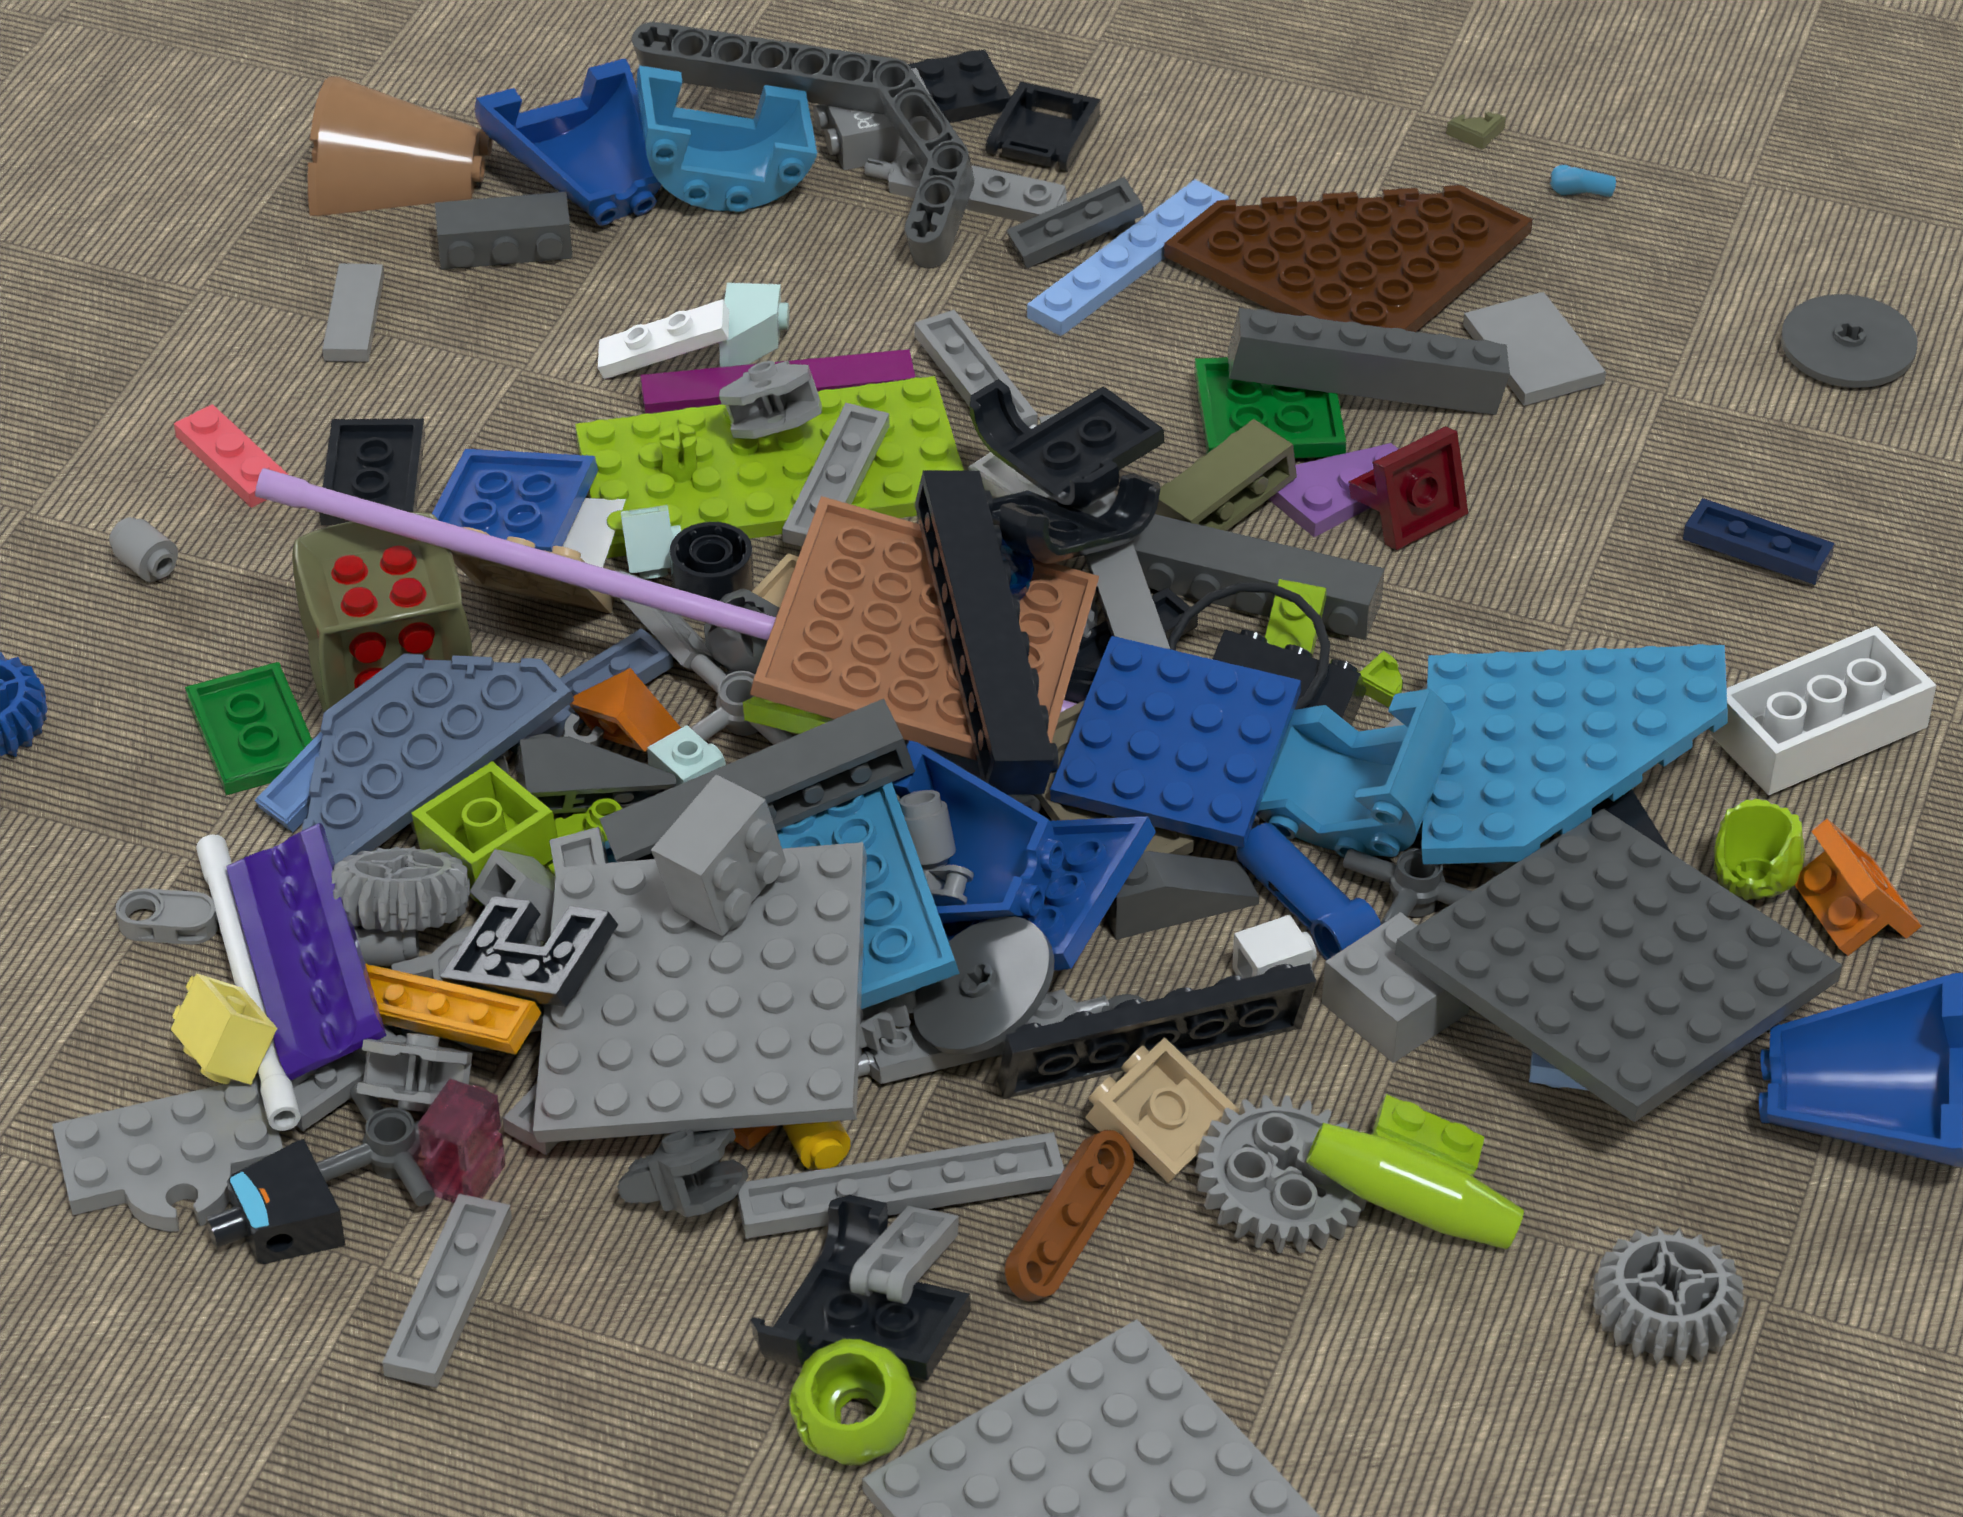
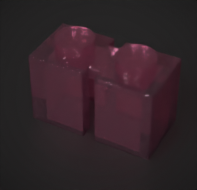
(462, 1141)

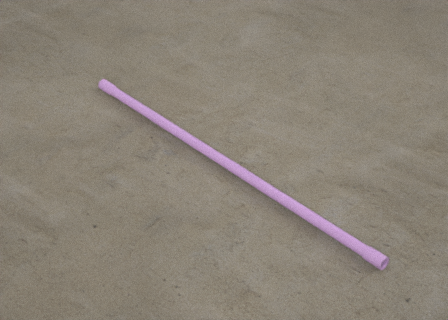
(301, 494)

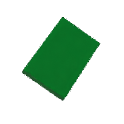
(249, 725)

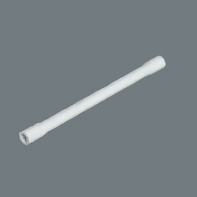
(275, 1085)

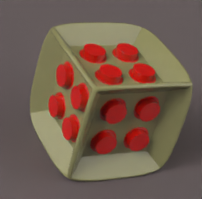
(373, 599)

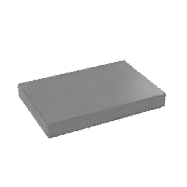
(1541, 347)

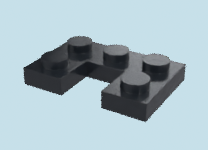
(500, 963)

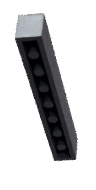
(985, 632)

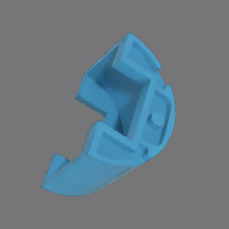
(720, 157)
(1362, 785)

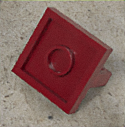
(1415, 488)

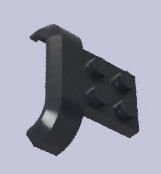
(1072, 453)
(1059, 532)
(828, 1310)

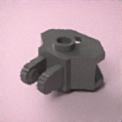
(686, 1173)

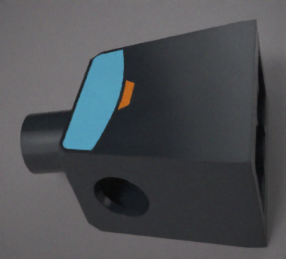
(280, 1208)

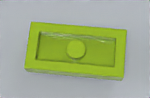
(1289, 623)

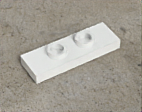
(663, 339)

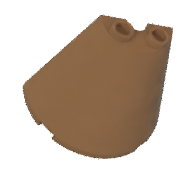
(387, 152)

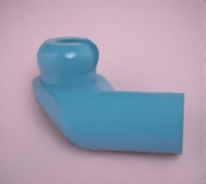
(1574, 180)

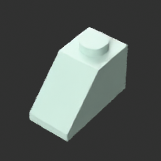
(753, 322)

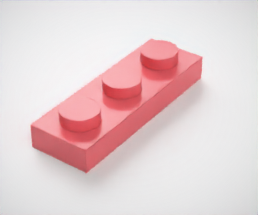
(225, 451)

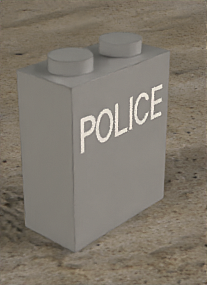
(865, 135)

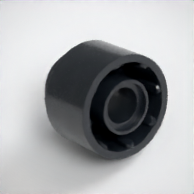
(711, 560)

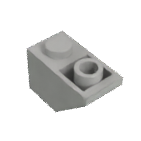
(518, 878)

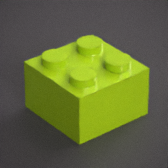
(484, 815)

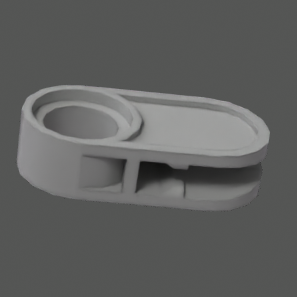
(177, 916)

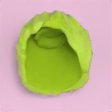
(1759, 850)

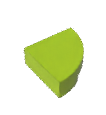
(1382, 679)

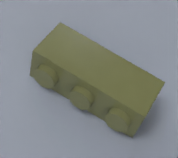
(1230, 479)

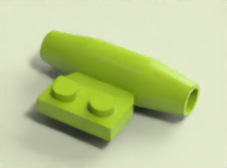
(1419, 1171)

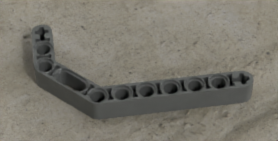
(840, 81)

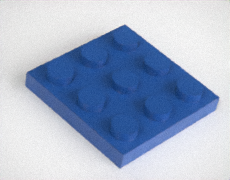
(517, 494)

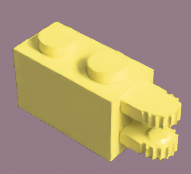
(222, 1030)

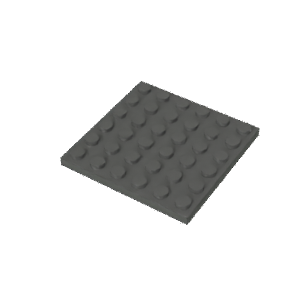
(1618, 963)

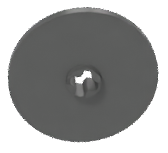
(1849, 340)
(1000, 985)

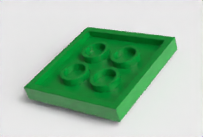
(1300, 416)

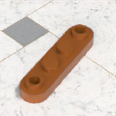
(1069, 1216)

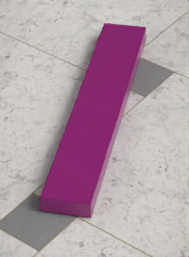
(702, 386)

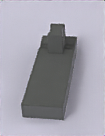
(1075, 222)

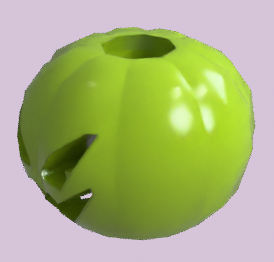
(849, 1372)

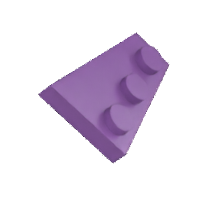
(1321, 491)

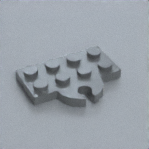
(165, 1152)

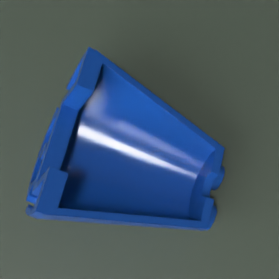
(582, 144)
(993, 836)
(1875, 1072)

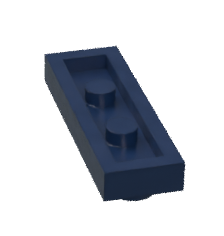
(1758, 541)

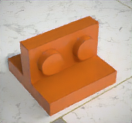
(1851, 892)

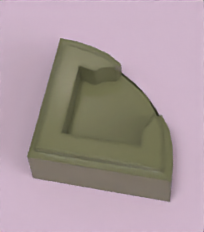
(1476, 130)

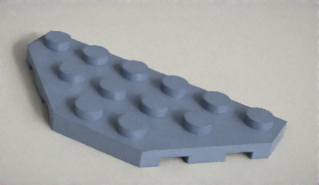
(417, 735)

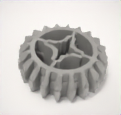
(401, 888)
(1668, 1295)

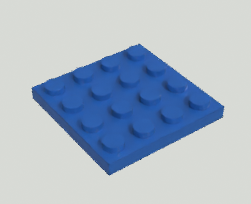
(1176, 741)
(1094, 869)

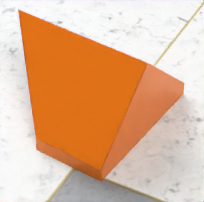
(625, 711)

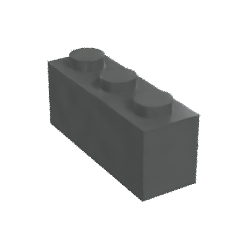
(503, 230)

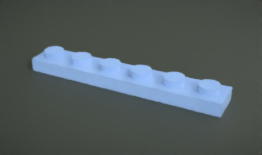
(1119, 261)

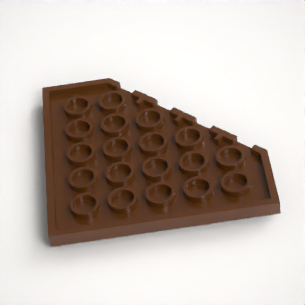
(1351, 256)

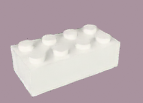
(1824, 710)

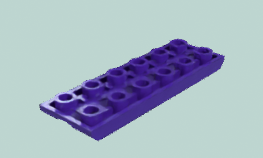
(304, 953)

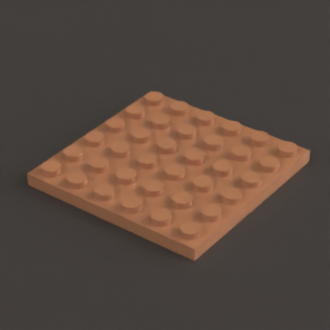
(870, 628)

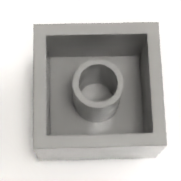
(719, 855)
(1386, 996)

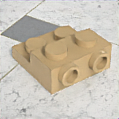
(1159, 1107)

